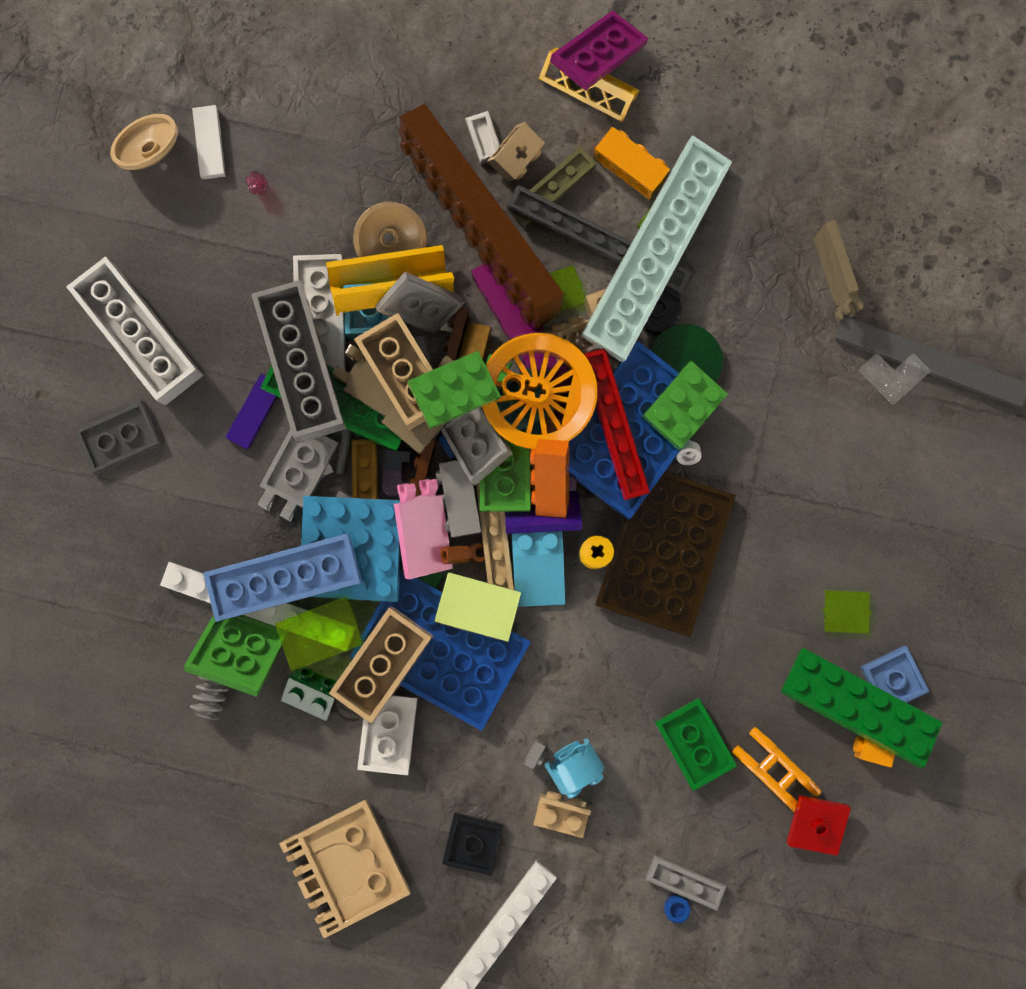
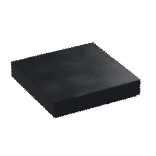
(473, 843)

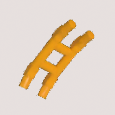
(761, 771)

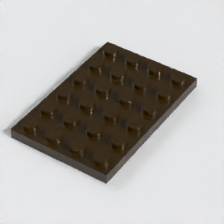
(667, 554)

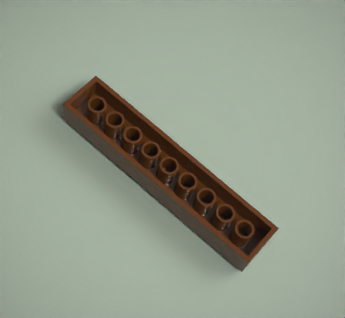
(479, 217)

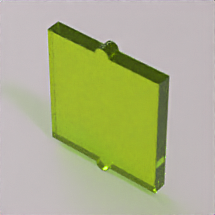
(570, 286)
(846, 611)

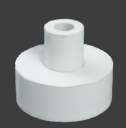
(689, 454)

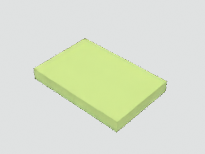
(477, 607)

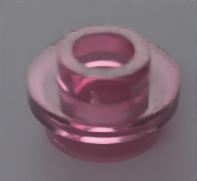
(256, 183)

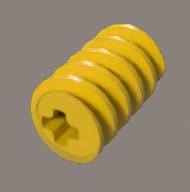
(606, 552)

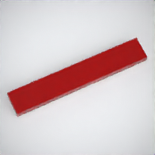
(616, 428)

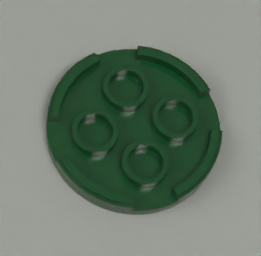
(689, 343)

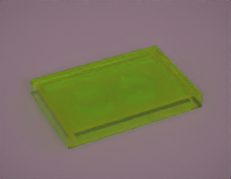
(319, 633)

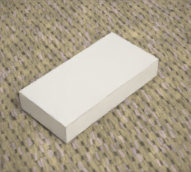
(483, 136)

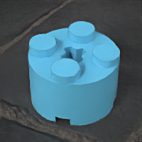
(575, 768)

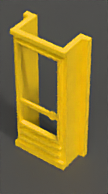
(381, 273)

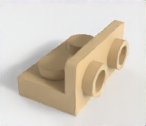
(572, 333)
(561, 814)

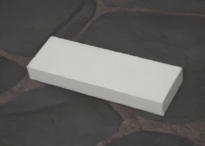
(209, 142)

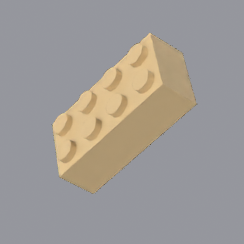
(395, 360)
(381, 664)

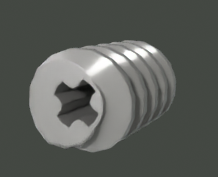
(209, 699)

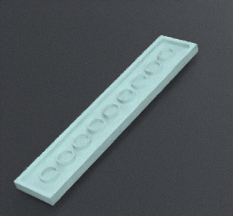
(656, 249)

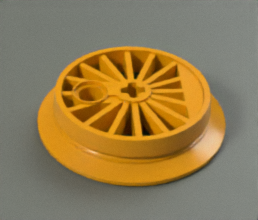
(580, 400)

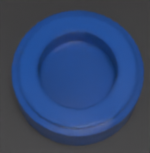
(677, 909)

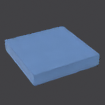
(896, 675)

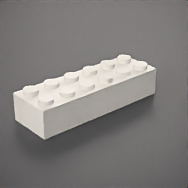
(135, 331)

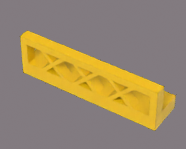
(608, 84)

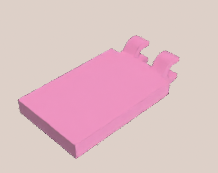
(421, 529)

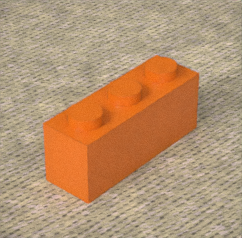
(550, 478)

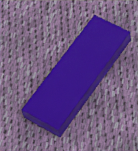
(251, 415)

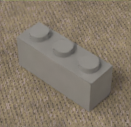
(458, 500)

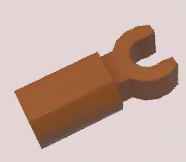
(460, 554)

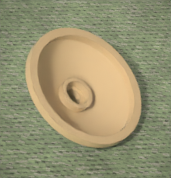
(144, 142)
(388, 217)

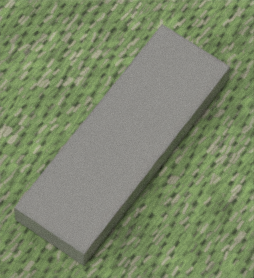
(685, 882)

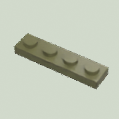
(561, 179)

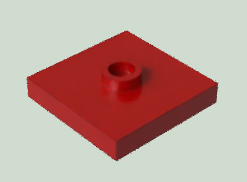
(818, 825)

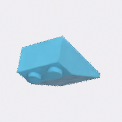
(539, 568)

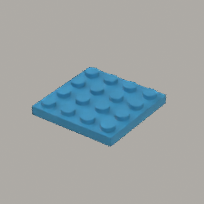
(373, 537)

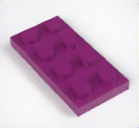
(598, 50)

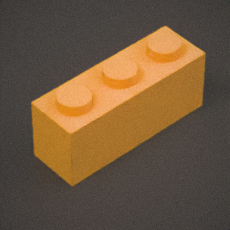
(631, 162)

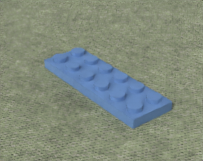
(282, 577)

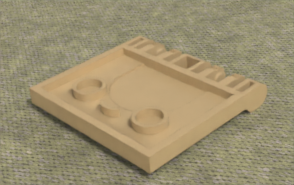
(349, 867)

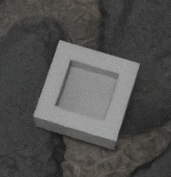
(536, 754)

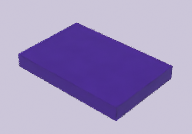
(528, 521)

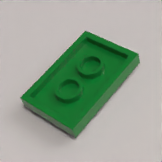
(695, 744)

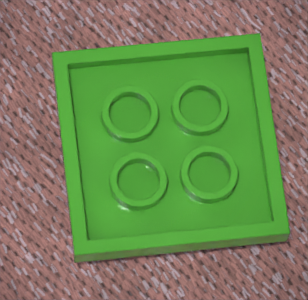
(236, 653)

